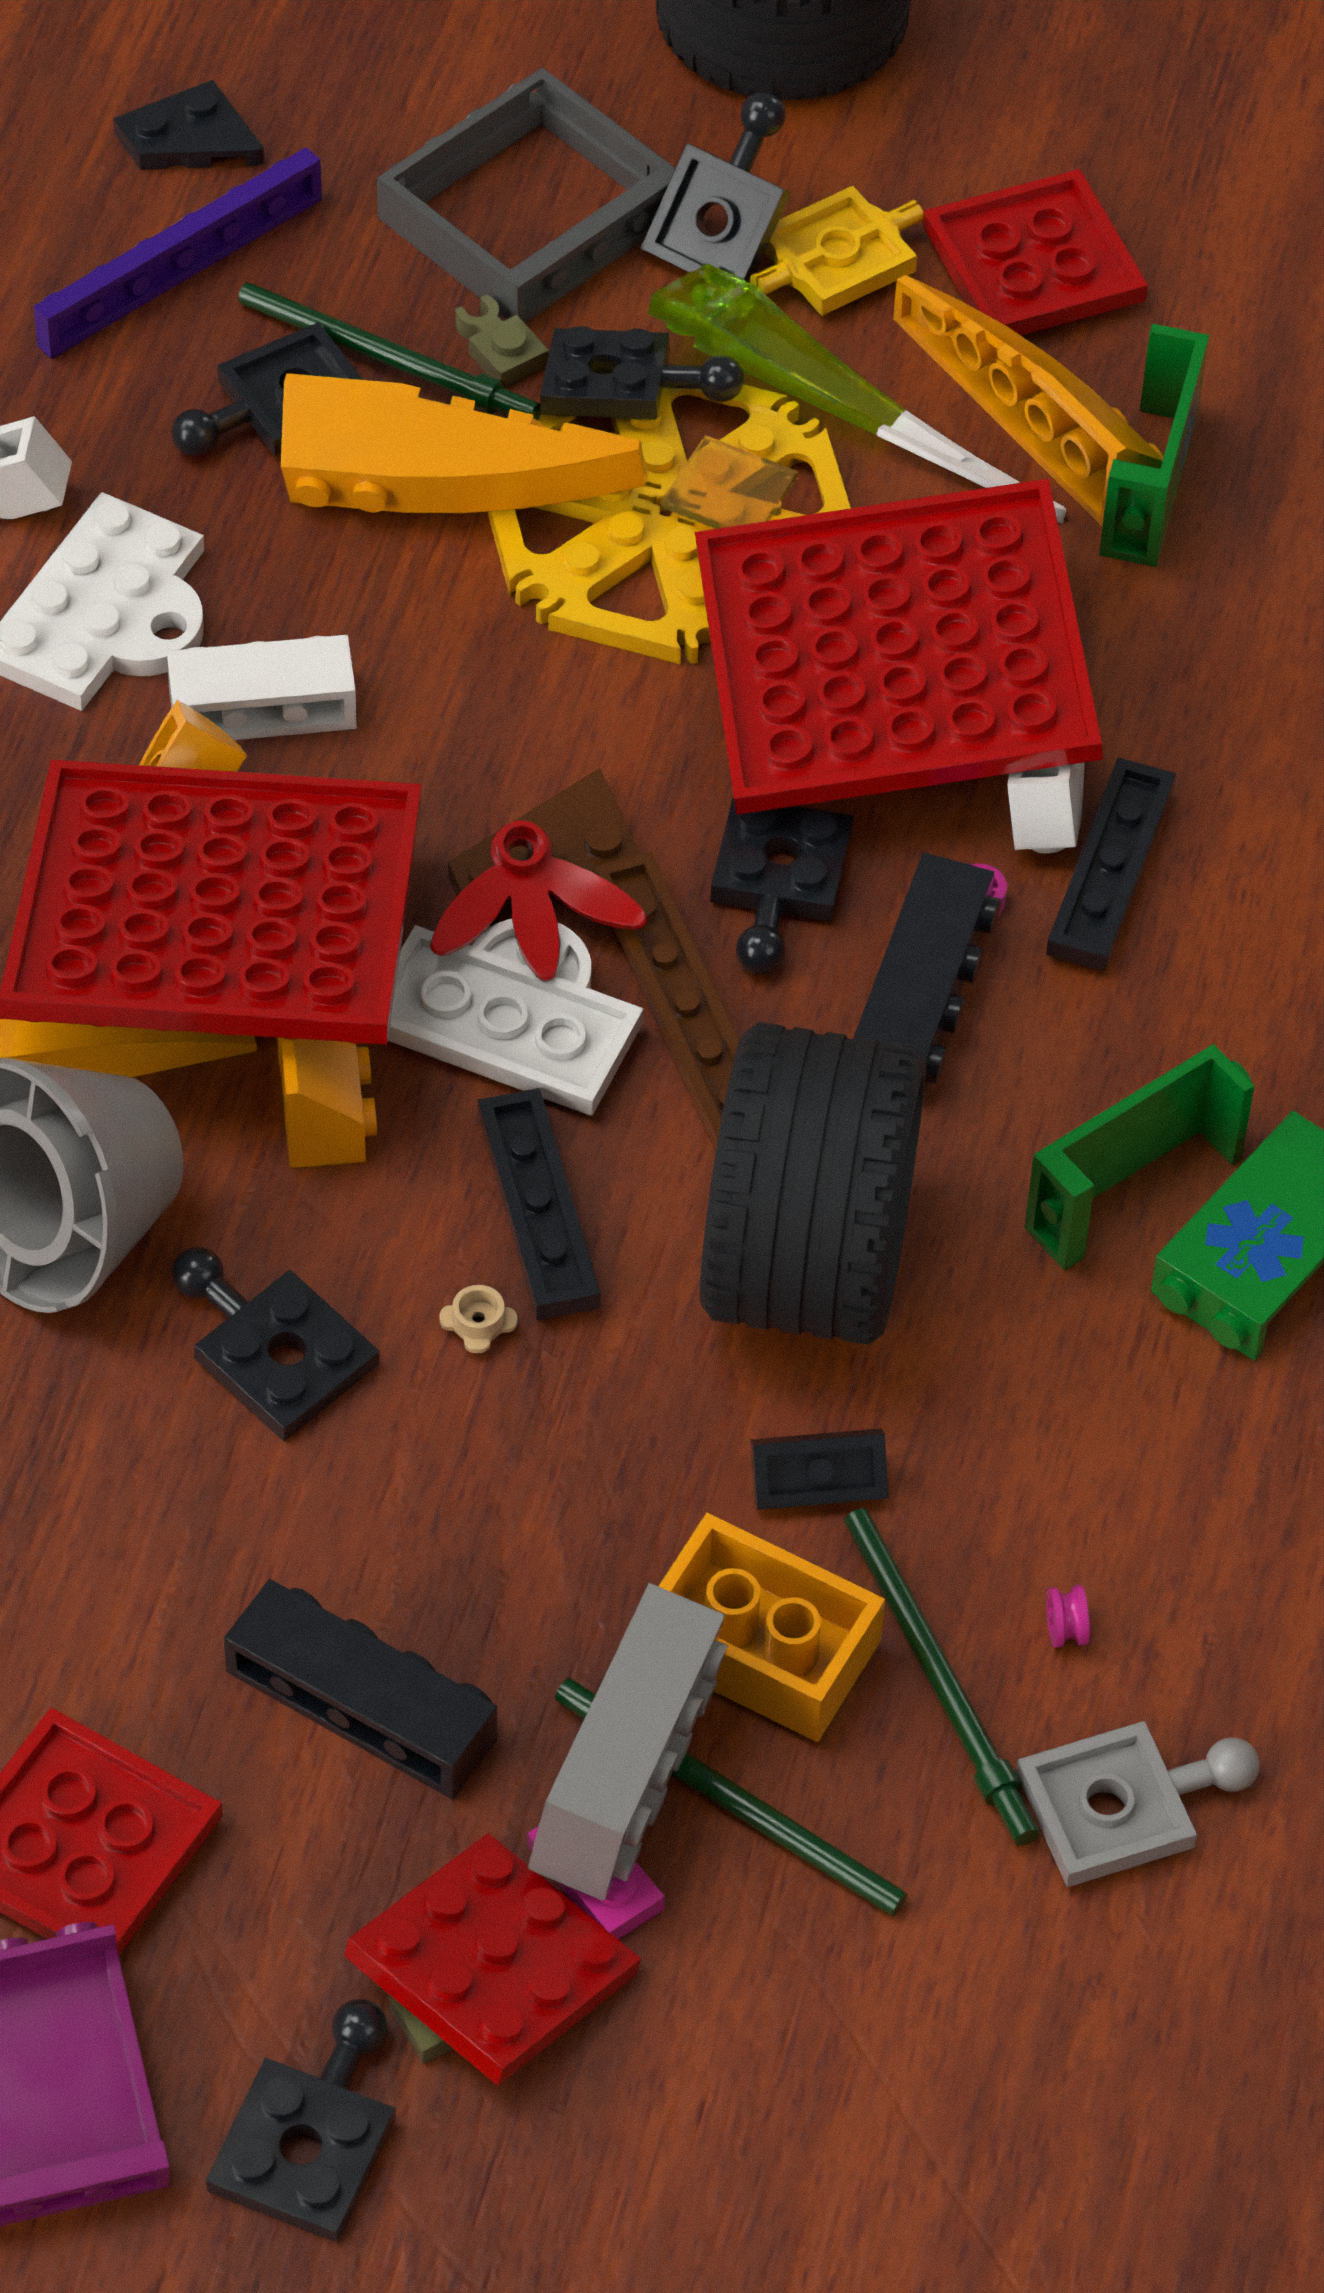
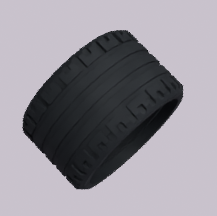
(784, 44)
(812, 1183)

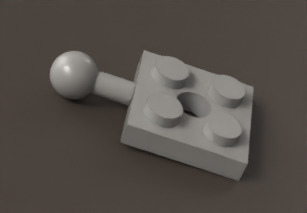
(1131, 1768)

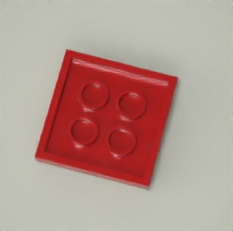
(1036, 253)
(92, 1831)
(492, 1958)

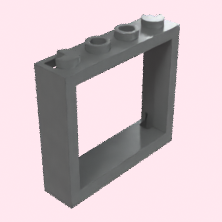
(485, 133)

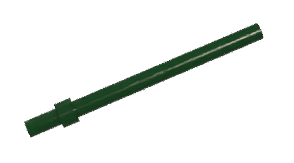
(485, 390)
(994, 1775)
(765, 1818)

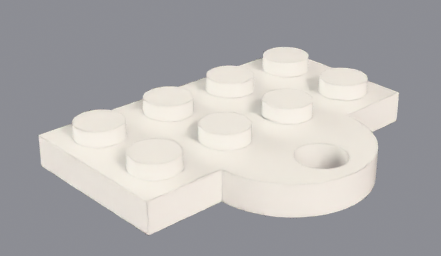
(102, 604)
(508, 1025)

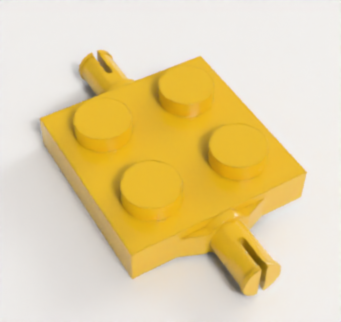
(839, 250)

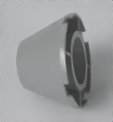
(80, 1178)

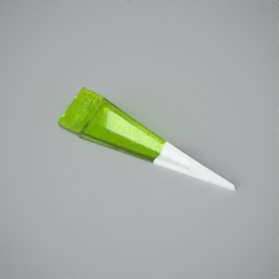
(746, 325)

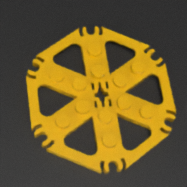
(633, 532)

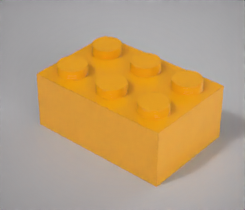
(788, 1624)

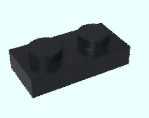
(819, 1468)

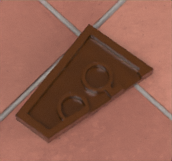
(582, 828)

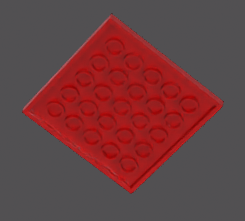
(896, 647)
(213, 902)

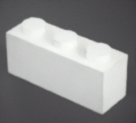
(268, 686)

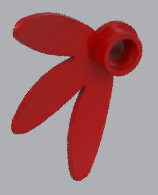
(528, 888)

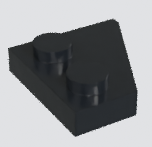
(187, 131)

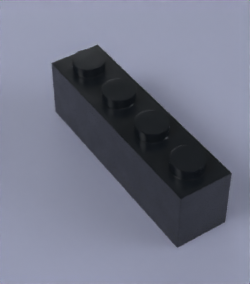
(931, 959)
(361, 1687)

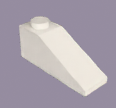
(31, 469)
(1046, 807)

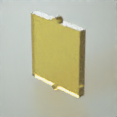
(728, 486)

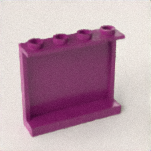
(71, 2079)

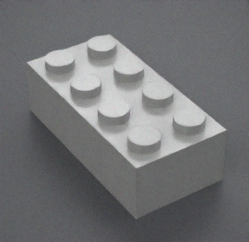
(630, 1744)

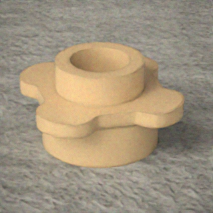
(478, 1302)

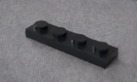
(1111, 864)
(538, 1204)

